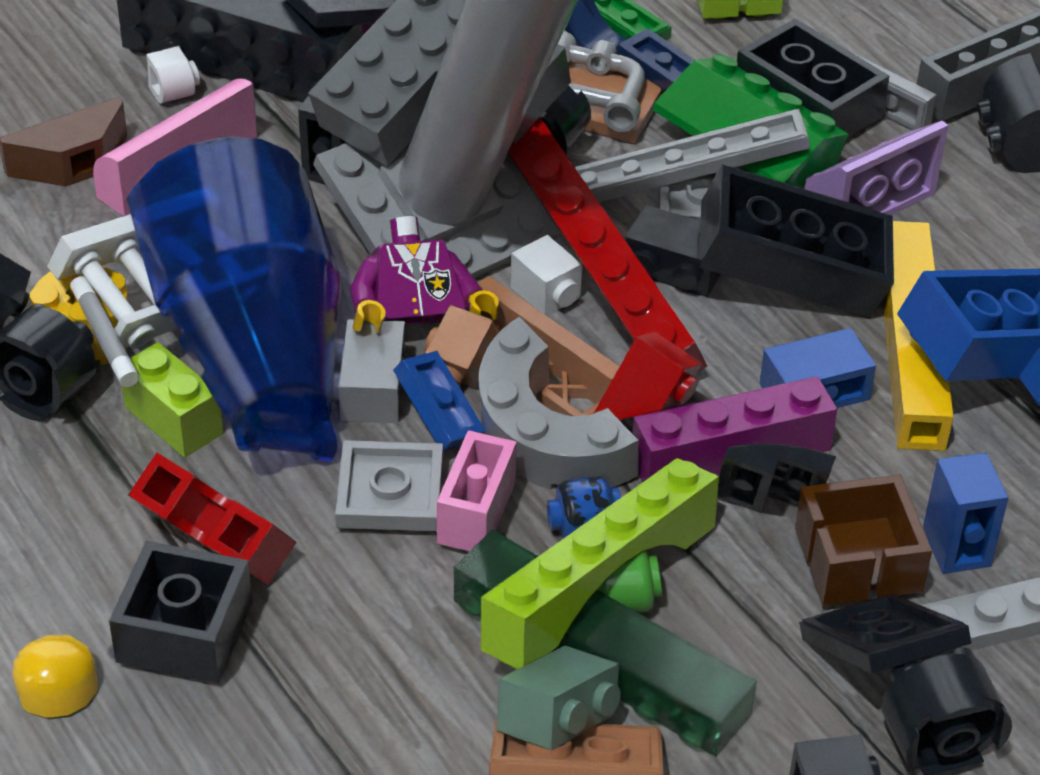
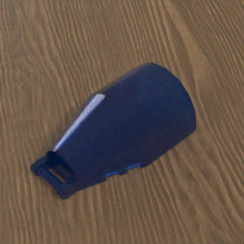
(249, 284)

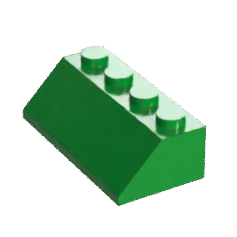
(720, 95)

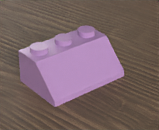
(889, 174)

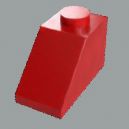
(651, 378)

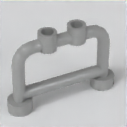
(620, 109)

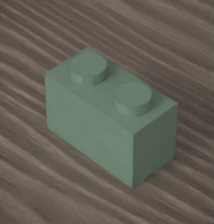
(557, 697)

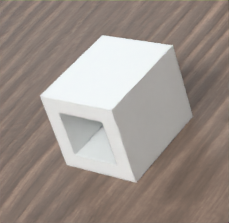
(546, 275)

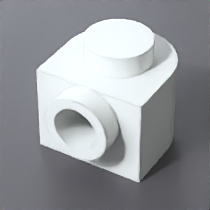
(171, 75)

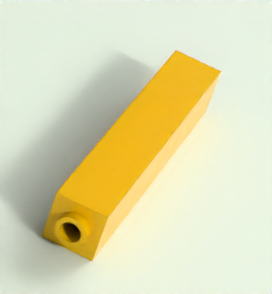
(918, 391)

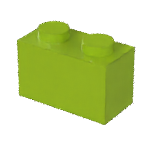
(173, 401)

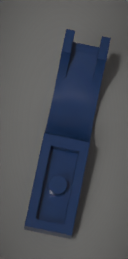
(657, 57)

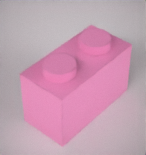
(476, 490)

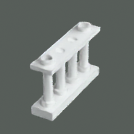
(109, 242)

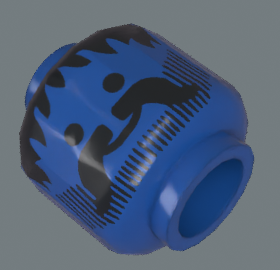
(579, 502)

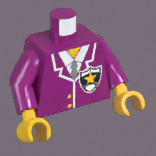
(414, 281)

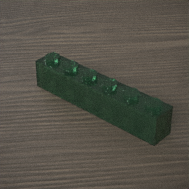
(658, 670)

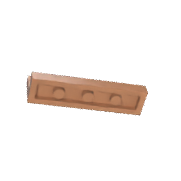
(580, 367)

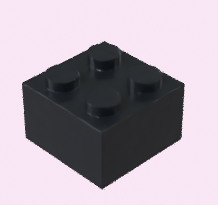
(181, 611)

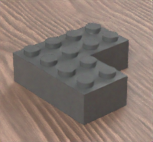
(387, 75)

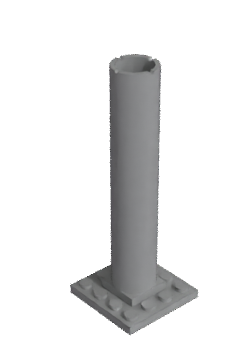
(458, 162)

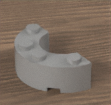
(549, 443)

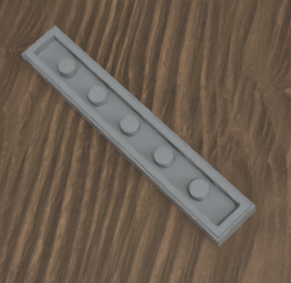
(695, 156)

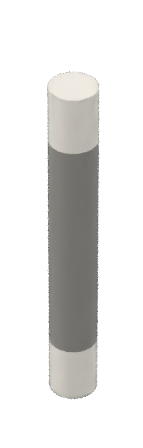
(104, 332)

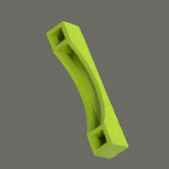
(538, 603)

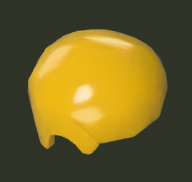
(55, 676)

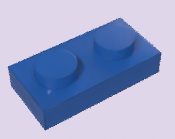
(438, 399)

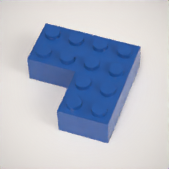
(978, 323)

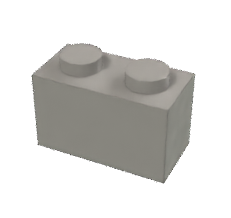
(367, 382)

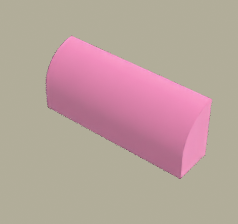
(220, 114)

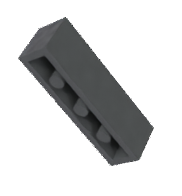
(963, 69)

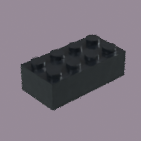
(796, 241)

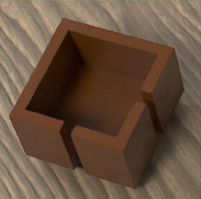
(862, 539)

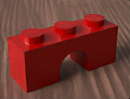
(212, 517)

